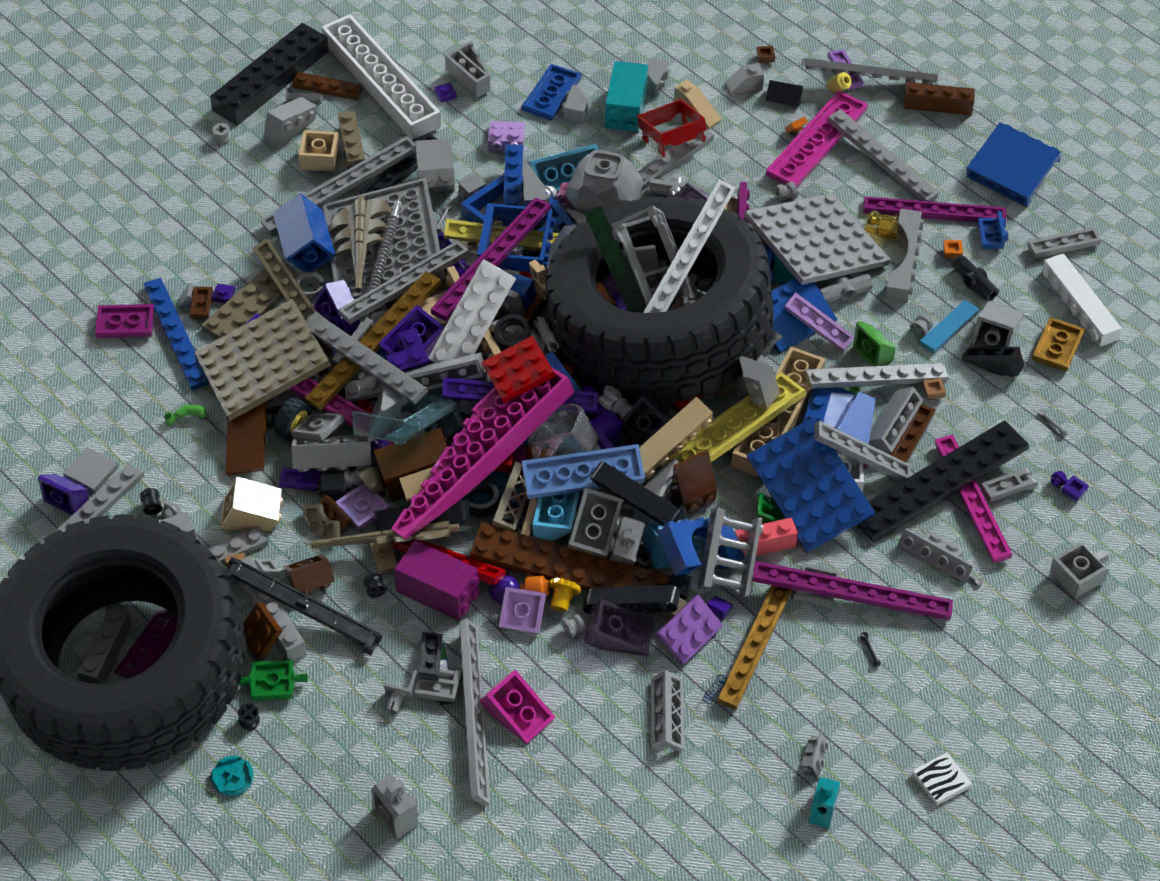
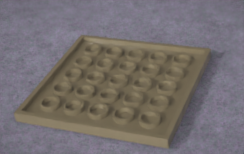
(261, 359)

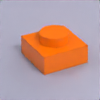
(796, 126)
(952, 248)

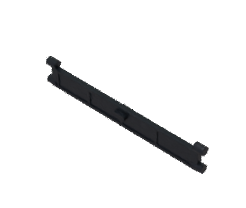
(304, 604)

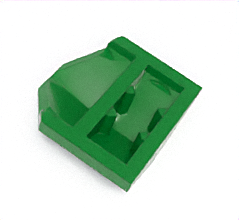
(767, 509)

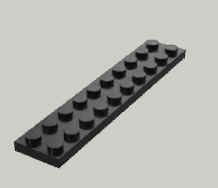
(942, 479)

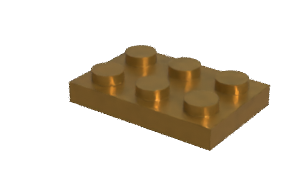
(1058, 344)

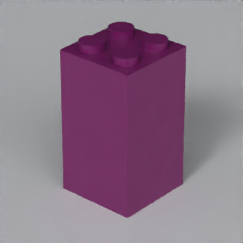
(437, 580)

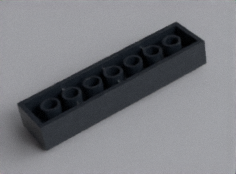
(269, 74)

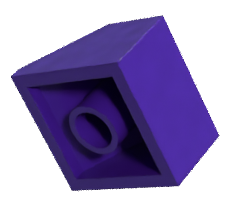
(62, 493)

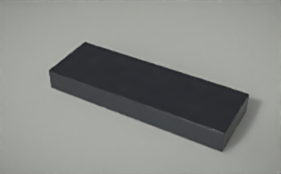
(430, 656)

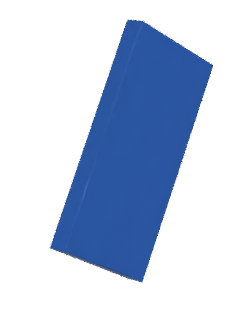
(550, 92)

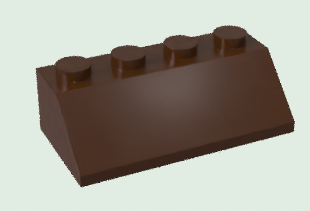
(939, 98)

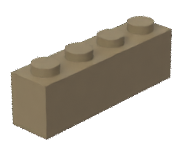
(350, 138)

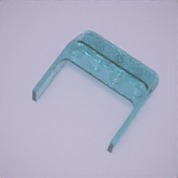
(426, 412)

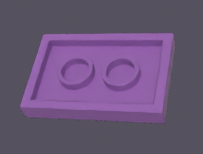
(689, 629)

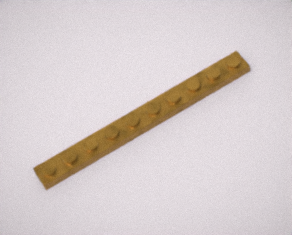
(346, 369)

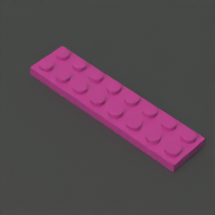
(814, 141)

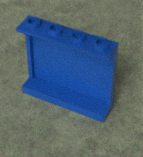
(1012, 163)

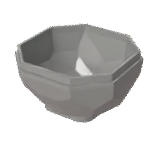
(603, 181)

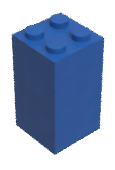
(304, 234)

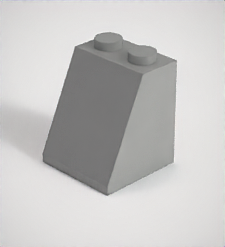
(996, 326)

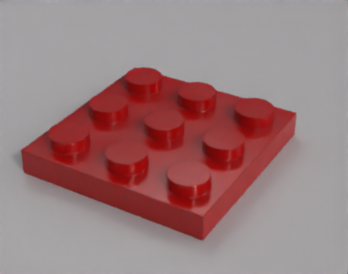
(518, 369)

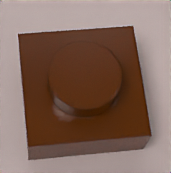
(765, 54)

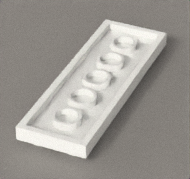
(473, 313)

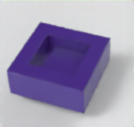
(445, 92)
(223, 293)

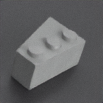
(468, 69)
(288, 121)

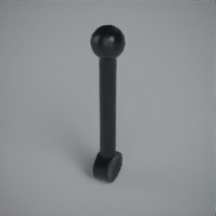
(864, 636)

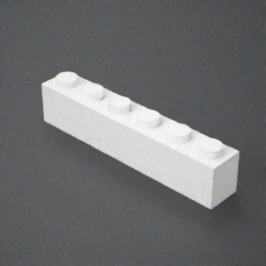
(1081, 300)

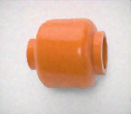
(537, 584)

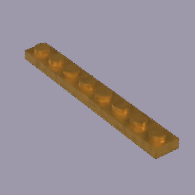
(754, 647)

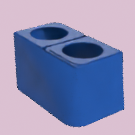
(526, 290)

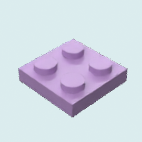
(361, 506)
(522, 610)

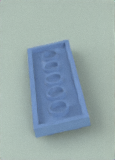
(573, 471)

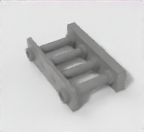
(711, 558)

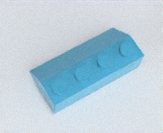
(559, 168)
(555, 516)

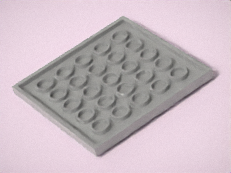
(817, 238)

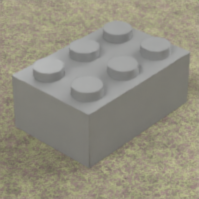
(595, 523)

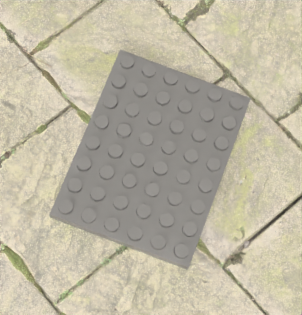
(413, 239)

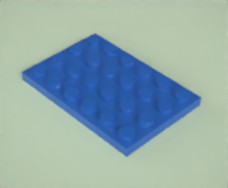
(810, 485)

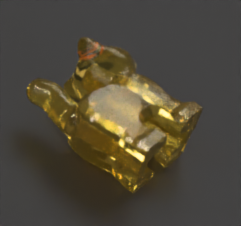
(886, 225)

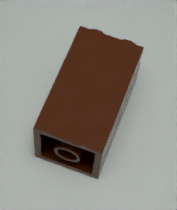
(409, 458)

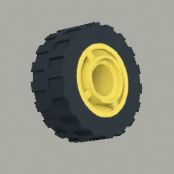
(290, 416)

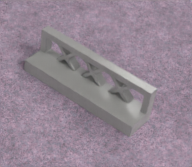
(663, 709)

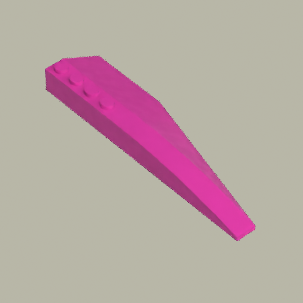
(480, 448)

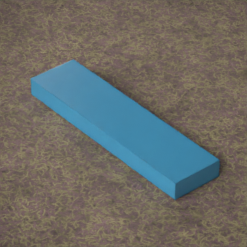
(949, 326)

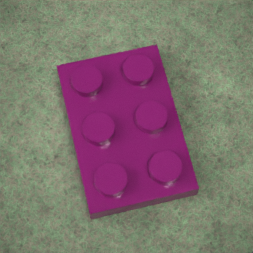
(124, 321)

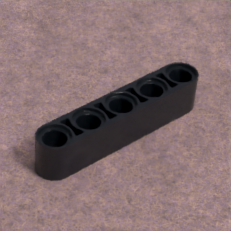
(635, 494)
(387, 517)
(636, 598)

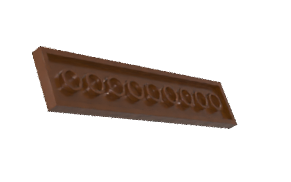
(556, 560)

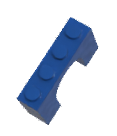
(679, 549)

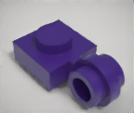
(1072, 488)

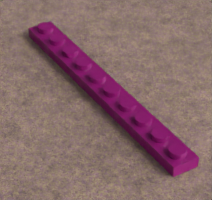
(493, 254)
(852, 590)

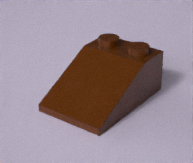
(694, 482)

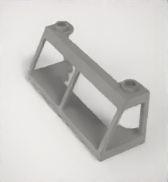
(620, 233)

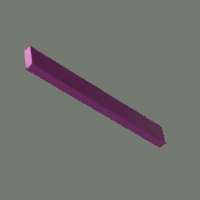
(932, 210)

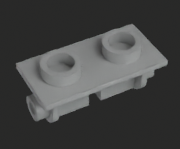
(817, 748)

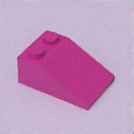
(517, 707)

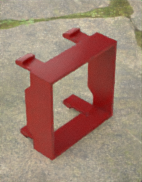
(676, 136)

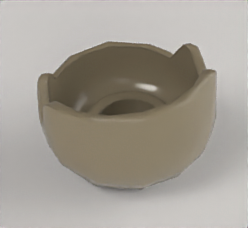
(372, 479)

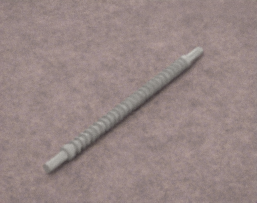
(383, 251)

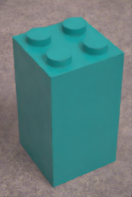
(626, 96)

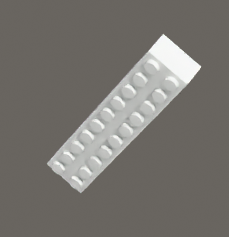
(382, 77)

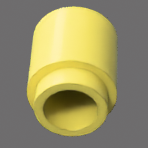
(839, 82)

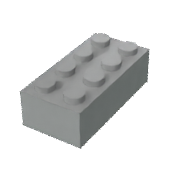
(331, 452)

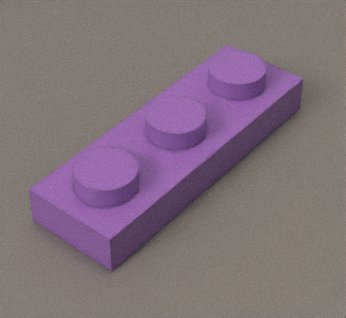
(841, 56)

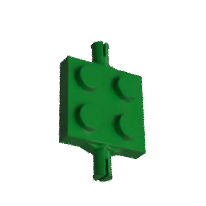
(272, 680)

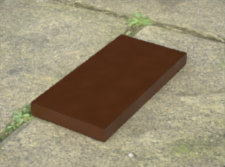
(246, 442)

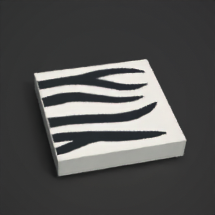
(941, 779)

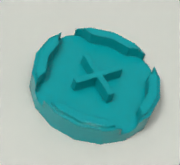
(232, 776)

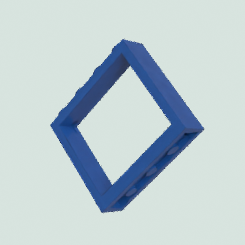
(472, 205)
(508, 213)

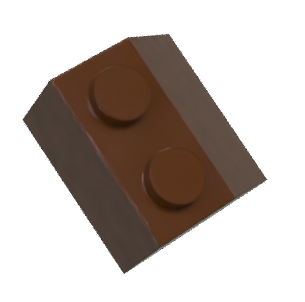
(309, 574)

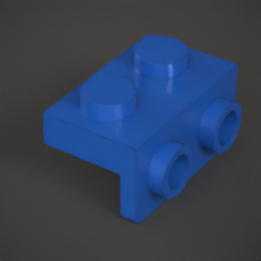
(992, 232)

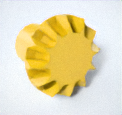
(563, 593)

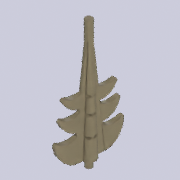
(358, 225)
(430, 531)

